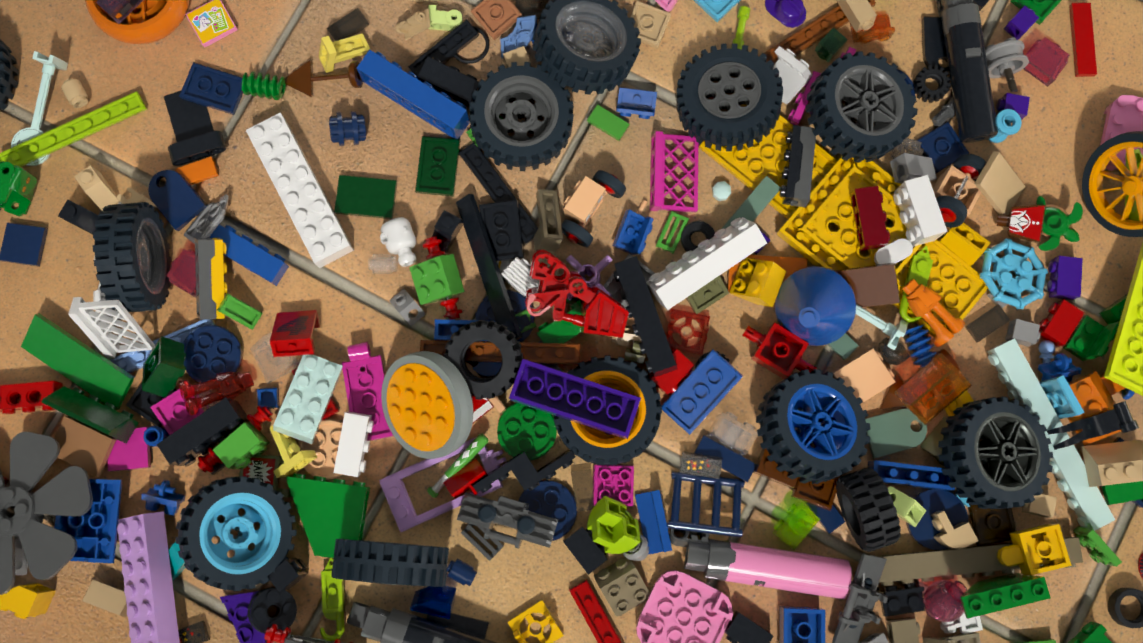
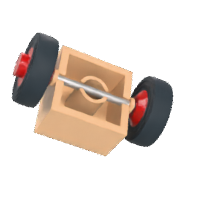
(956, 189)
(585, 202)

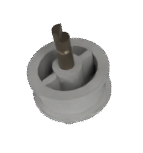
(1005, 60)

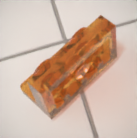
(879, 31)

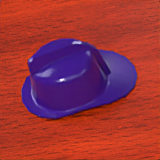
(788, 12)

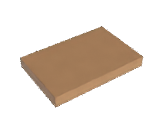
(83, 446)

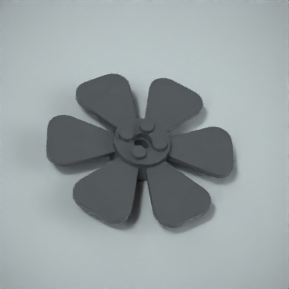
(23, 510)

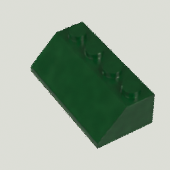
(92, 412)

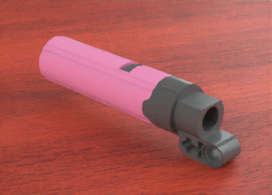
(764, 566)

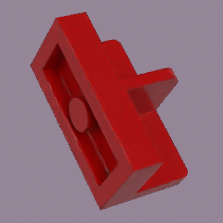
(464, 478)

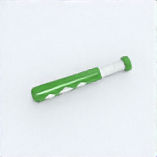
(467, 455)

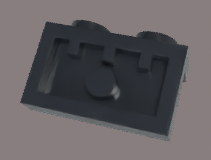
(903, 600)

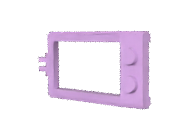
(400, 501)

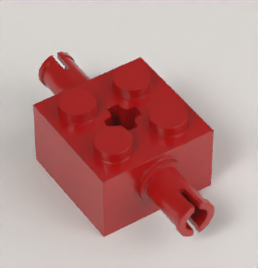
(775, 338)

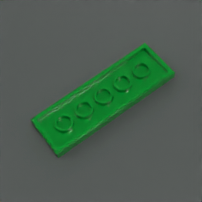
(77, 361)

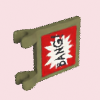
(263, 468)

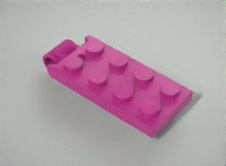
(365, 387)

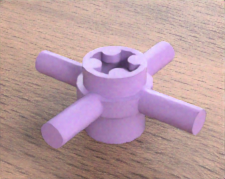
(590, 270)

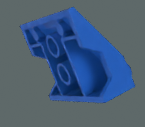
(98, 527)

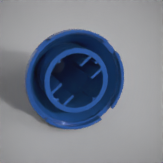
(816, 305)

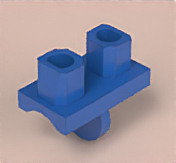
(1060, 366)
(163, 495)

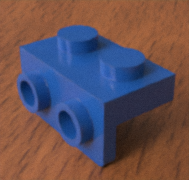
(636, 102)
(633, 232)

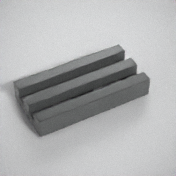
(485, 542)

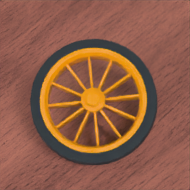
(1131, 185)

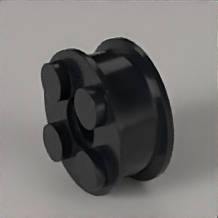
(263, 600)

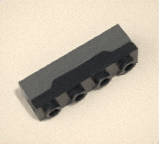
(798, 166)

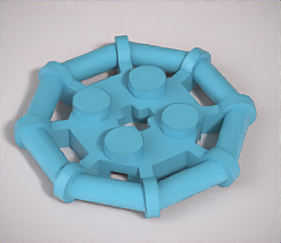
(1023, 273)

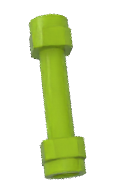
(743, 15)

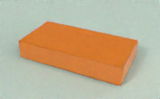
(199, 171)

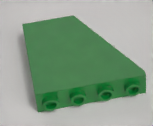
(329, 510)
(1003, 593)

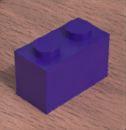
(1065, 277)

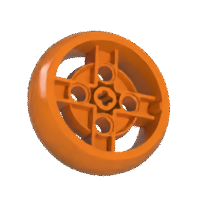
(146, 27)

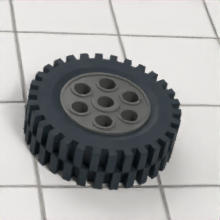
(739, 123)

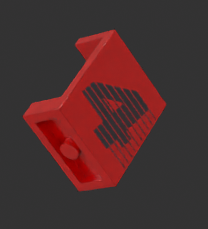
(293, 333)

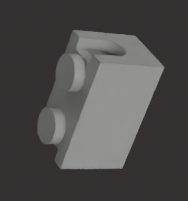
(912, 166)

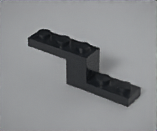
(524, 471)

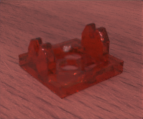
(703, 321)

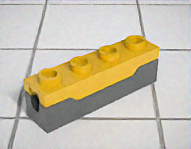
(210, 277)

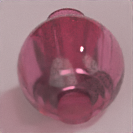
(943, 600)

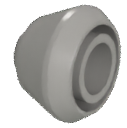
(639, 552)

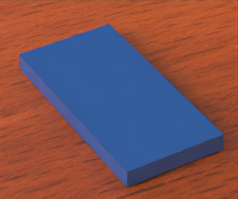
(701, 391)

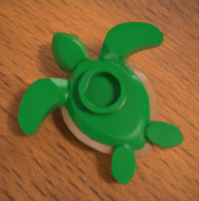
(1058, 224)

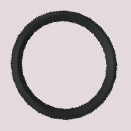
(482, 55)

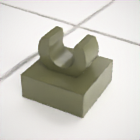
(634, 354)

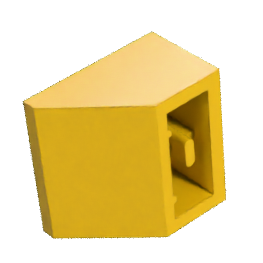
(758, 281)
(27, 600)

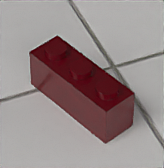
(869, 217)

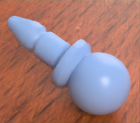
(1046, 349)

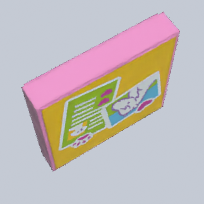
(211, 22)

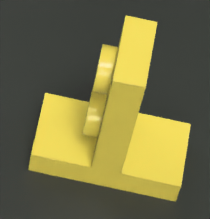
(341, 50)
(292, 456)

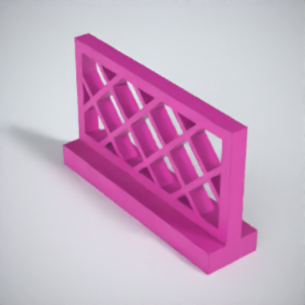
(658, 169)

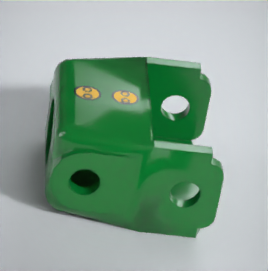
(16, 187)

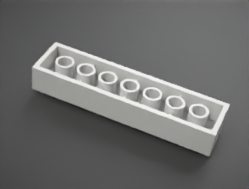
(299, 190)

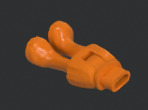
(922, 301)

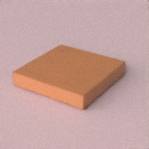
(496, 16)

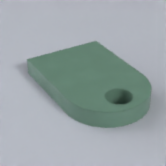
(893, 432)

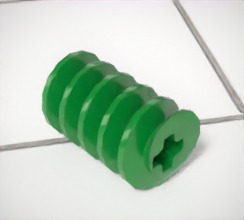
(263, 87)

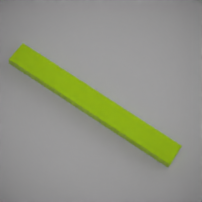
(74, 130)

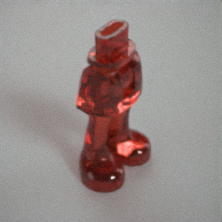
(227, 383)

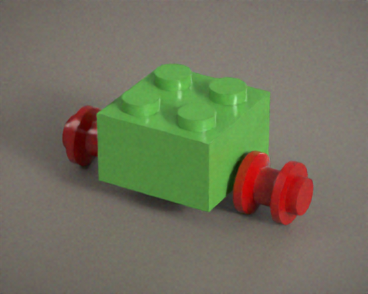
(438, 279)
(240, 445)

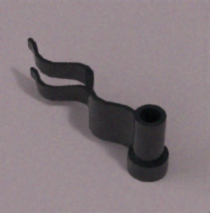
(1098, 425)

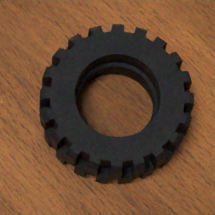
(503, 339)
(868, 509)

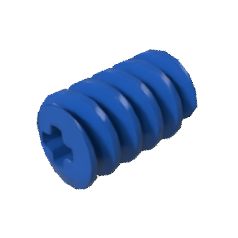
(920, 346)

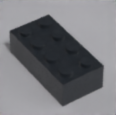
(203, 432)

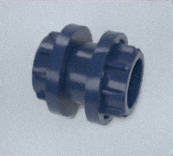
(347, 128)

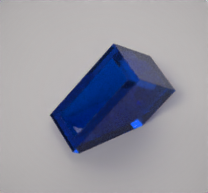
(434, 601)

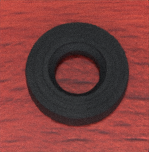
(697, 226)

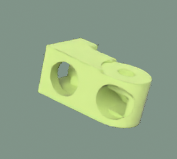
(444, 20)

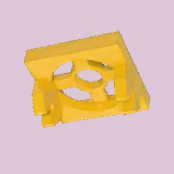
(541, 608)

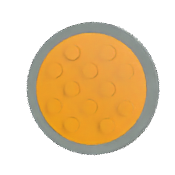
(427, 404)

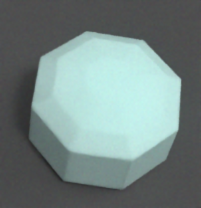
(721, 191)

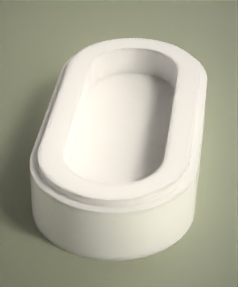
(894, 252)

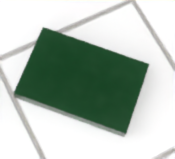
(437, 166)
(365, 197)

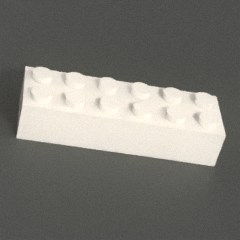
(706, 262)

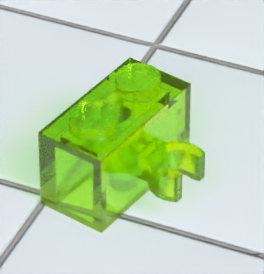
(795, 525)

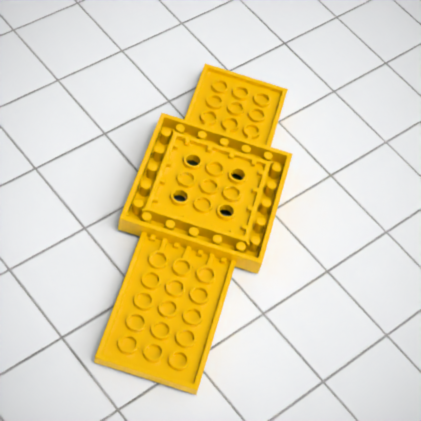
(831, 203)

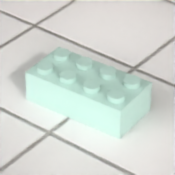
(307, 398)

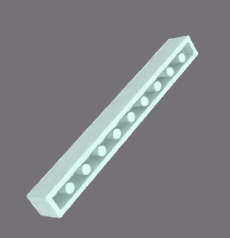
(1066, 462)

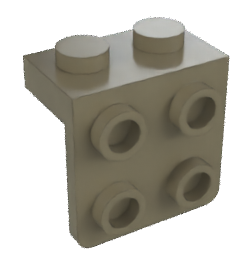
(622, 586)

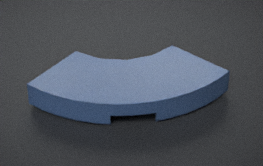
(521, 34)

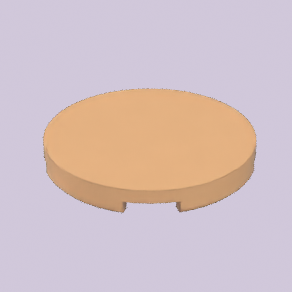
(326, 448)

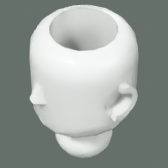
(399, 240)

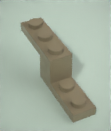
(550, 230)

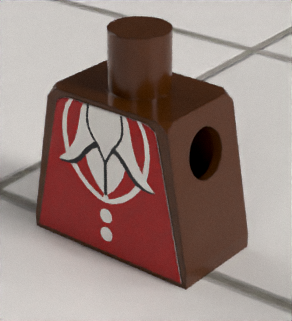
(1024, 222)

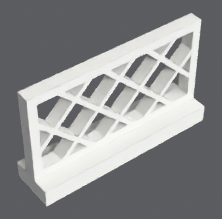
(101, 333)

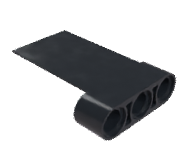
(192, 131)

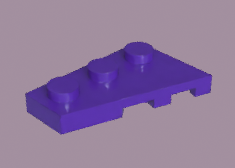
(237, 612)

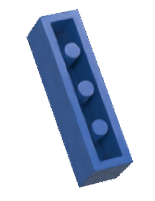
(251, 256)
(911, 475)

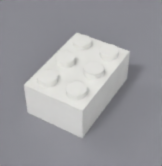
(919, 211)

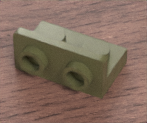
(707, 295)

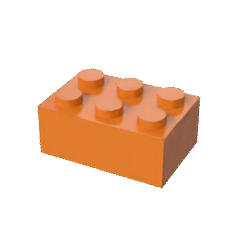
(1093, 399)

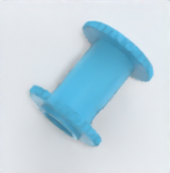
(1003, 124)

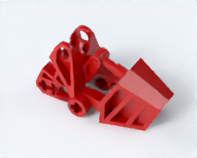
(598, 310)

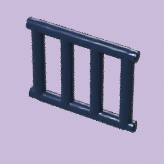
(715, 527)

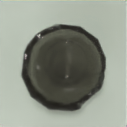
(891, 356)

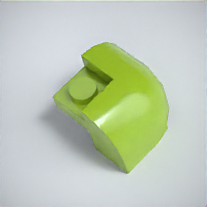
(613, 526)

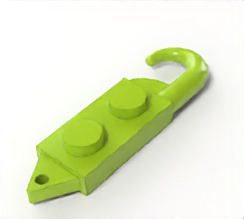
(919, 270)
(332, 601)

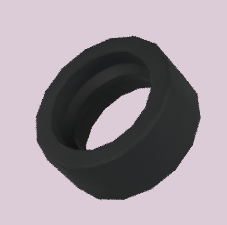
(1114, 607)

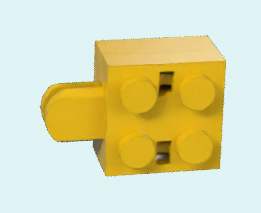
(1036, 547)

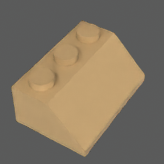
(1114, 463)

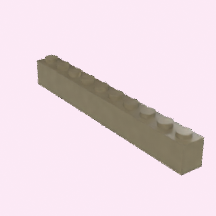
(956, 562)

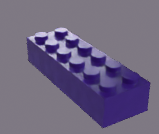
(575, 399)

